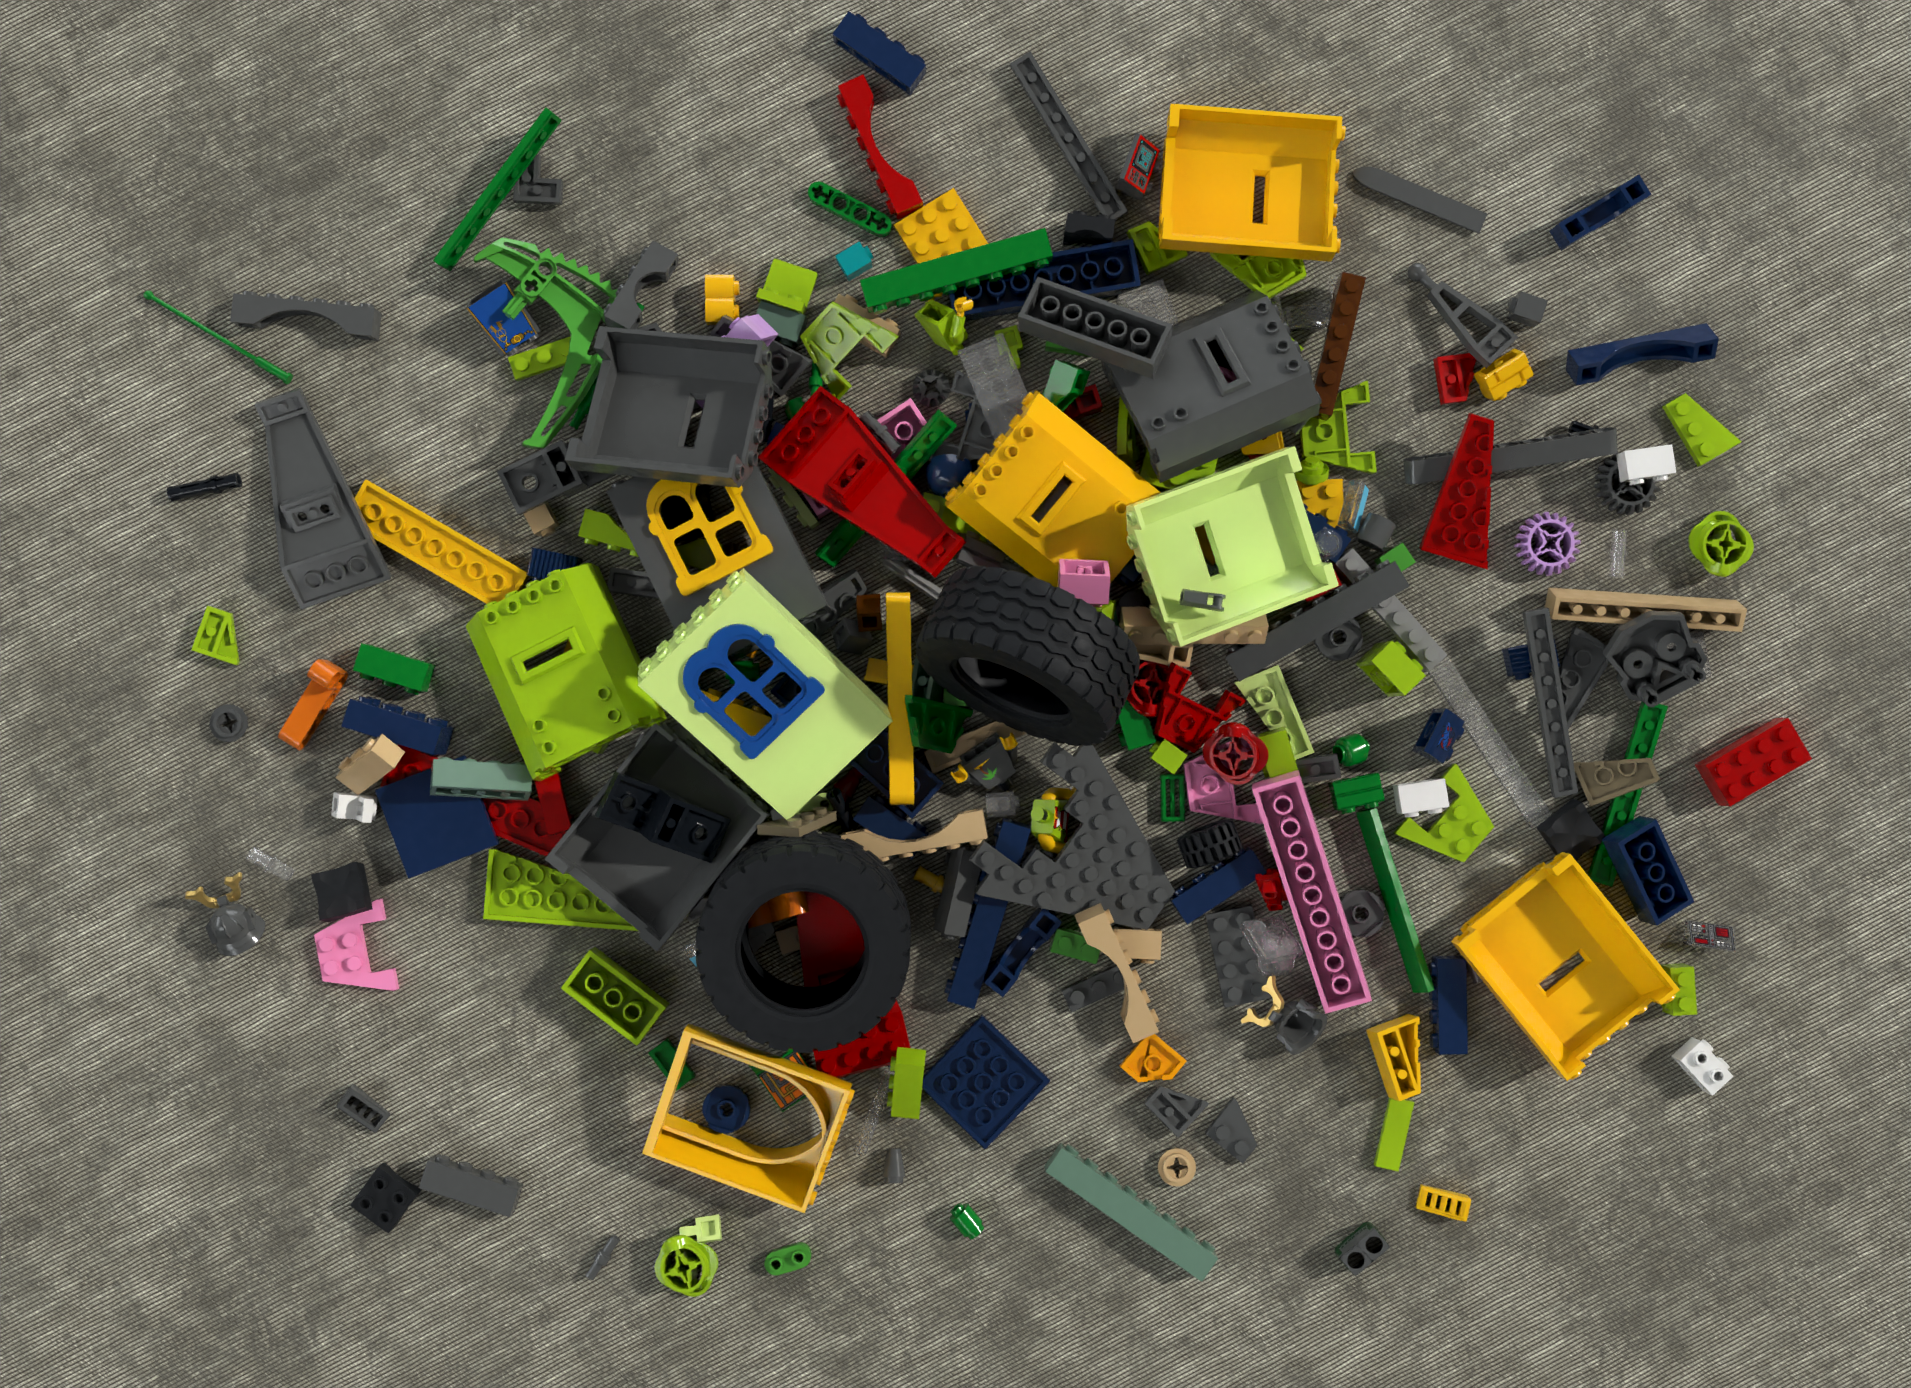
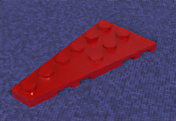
(1463, 505)

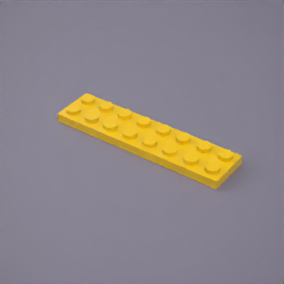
(437, 546)

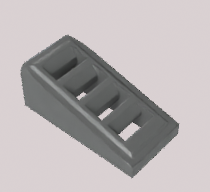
(360, 1096)

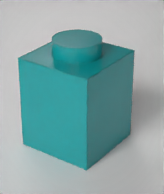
(855, 260)

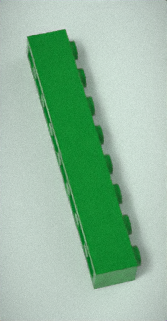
(956, 271)

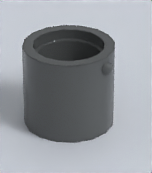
(1375, 532)

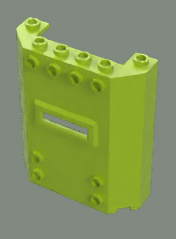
(575, 697)

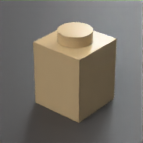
(542, 520)

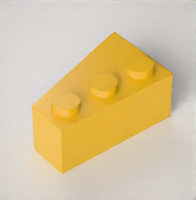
(1396, 1054)

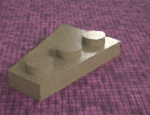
(1612, 779)

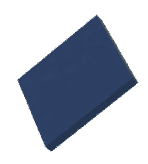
(433, 827)
(983, 1081)

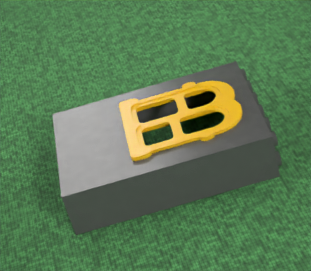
(771, 559)

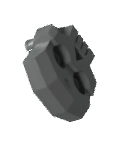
(1647, 640)

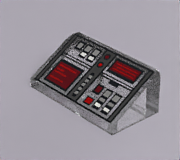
(1709, 935)

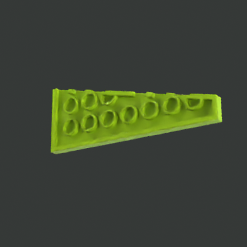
(540, 894)

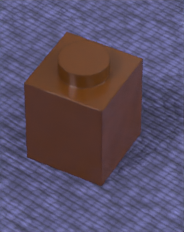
(869, 612)

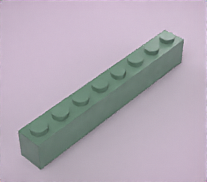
(1131, 1212)

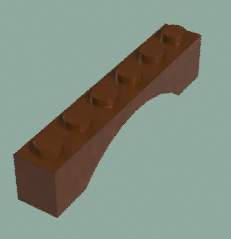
(1337, 340)

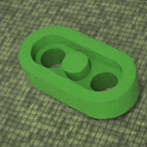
(787, 1259)

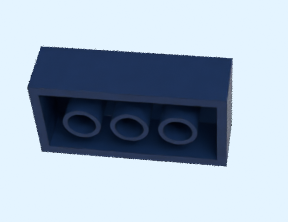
(401, 727)
(1648, 870)

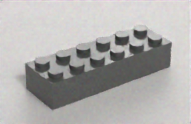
(1095, 327)

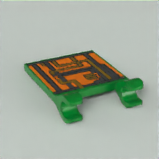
(781, 1090)

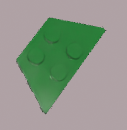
(934, 723)

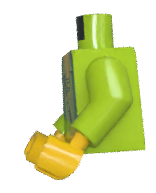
(944, 324)

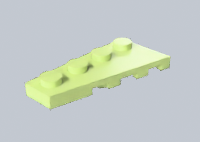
(1274, 705)

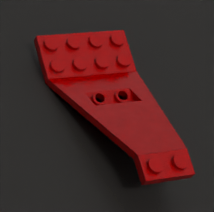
(824, 452)
(829, 950)

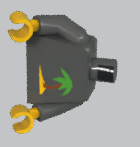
(989, 763)

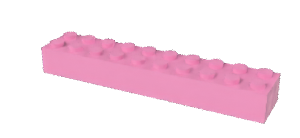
(1311, 891)

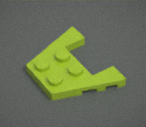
(1263, 274)
(834, 337)
(1330, 438)
(1459, 826)

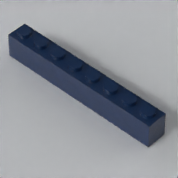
(984, 922)

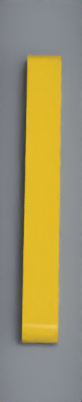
(898, 685)

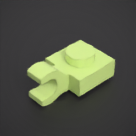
(706, 1229)

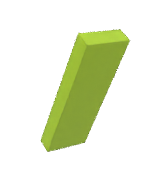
(1393, 1134)

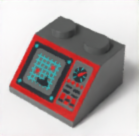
(1138, 168)

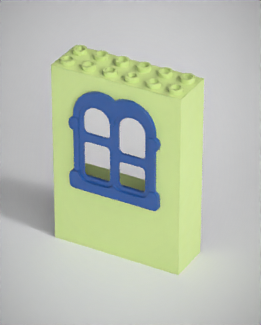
(802, 741)

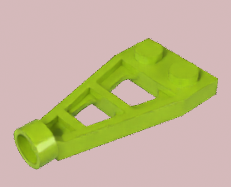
(1126, 437)

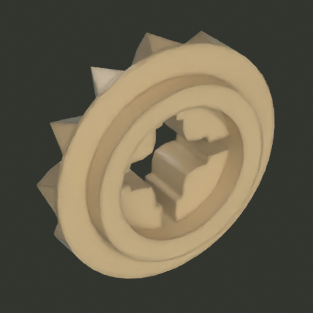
(1168, 1174)

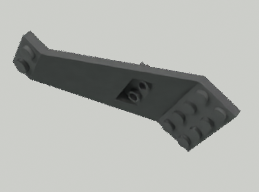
(330, 548)

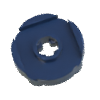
(714, 1114)

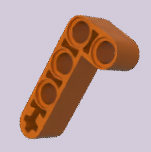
(314, 703)
(780, 908)

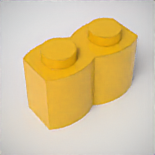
(720, 298)

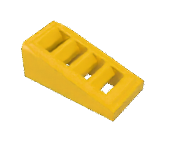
(1463, 1209)

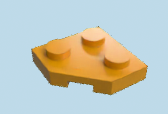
(1152, 1060)

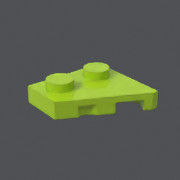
(1147, 248)
(217, 636)

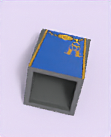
(500, 330)

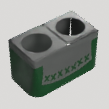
(1360, 1237)

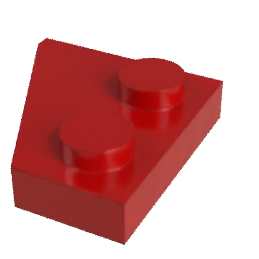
(1453, 377)

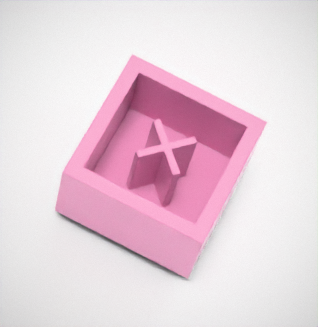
(1085, 580)

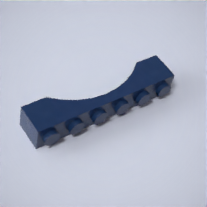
(1682, 344)

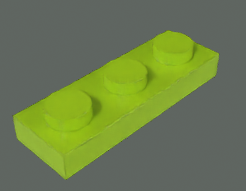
(539, 359)

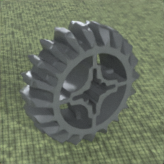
(1641, 496)

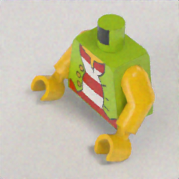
(1050, 819)

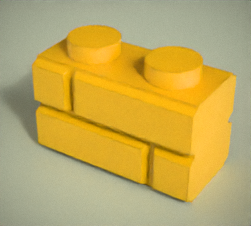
(1504, 375)

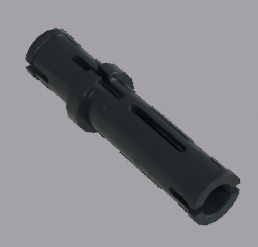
(212, 485)

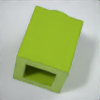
(1167, 755)

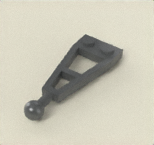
(1492, 344)

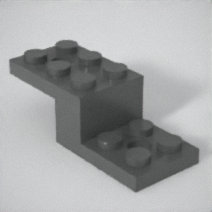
(552, 477)

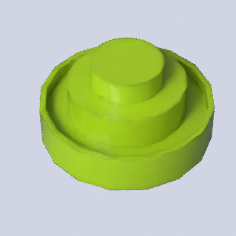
(1312, 471)

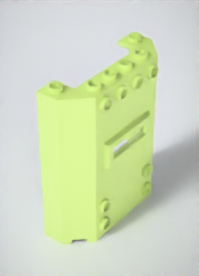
(1256, 539)

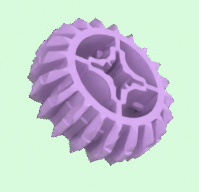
(1540, 536)

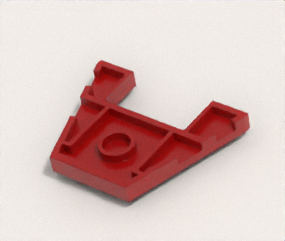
(1185, 720)

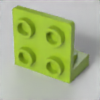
(788, 286)

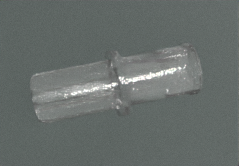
(270, 864)

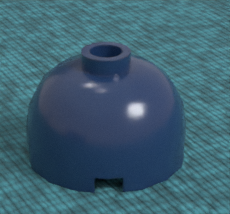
(946, 472)

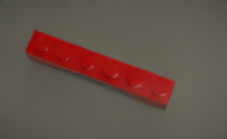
(901, 191)

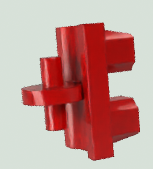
(1272, 889)

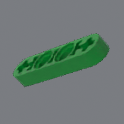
(851, 206)

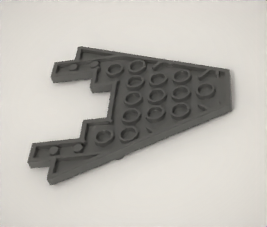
(1100, 862)

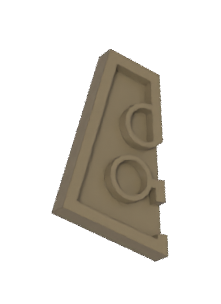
(798, 824)

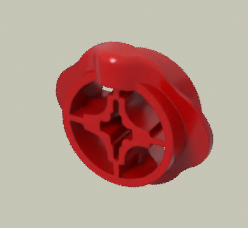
(1146, 706)
(1257, 751)

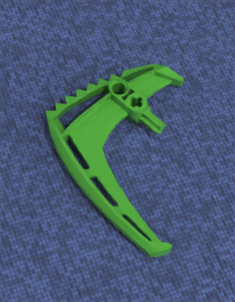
(572, 305)

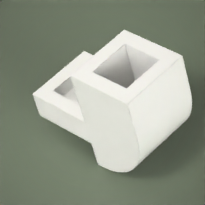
(354, 806)

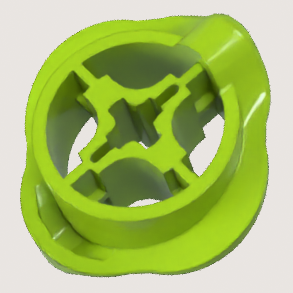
(1742, 547)
(690, 1285)

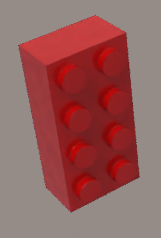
(1753, 761)

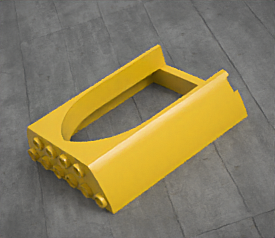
(771, 1173)

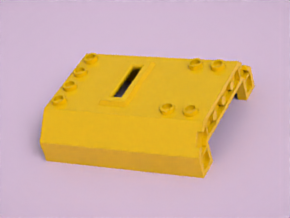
(1212, 174)
(1021, 473)
(1537, 930)

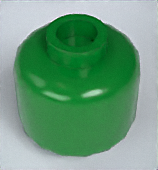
(1351, 749)

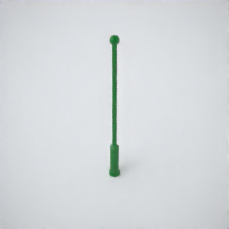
(259, 361)

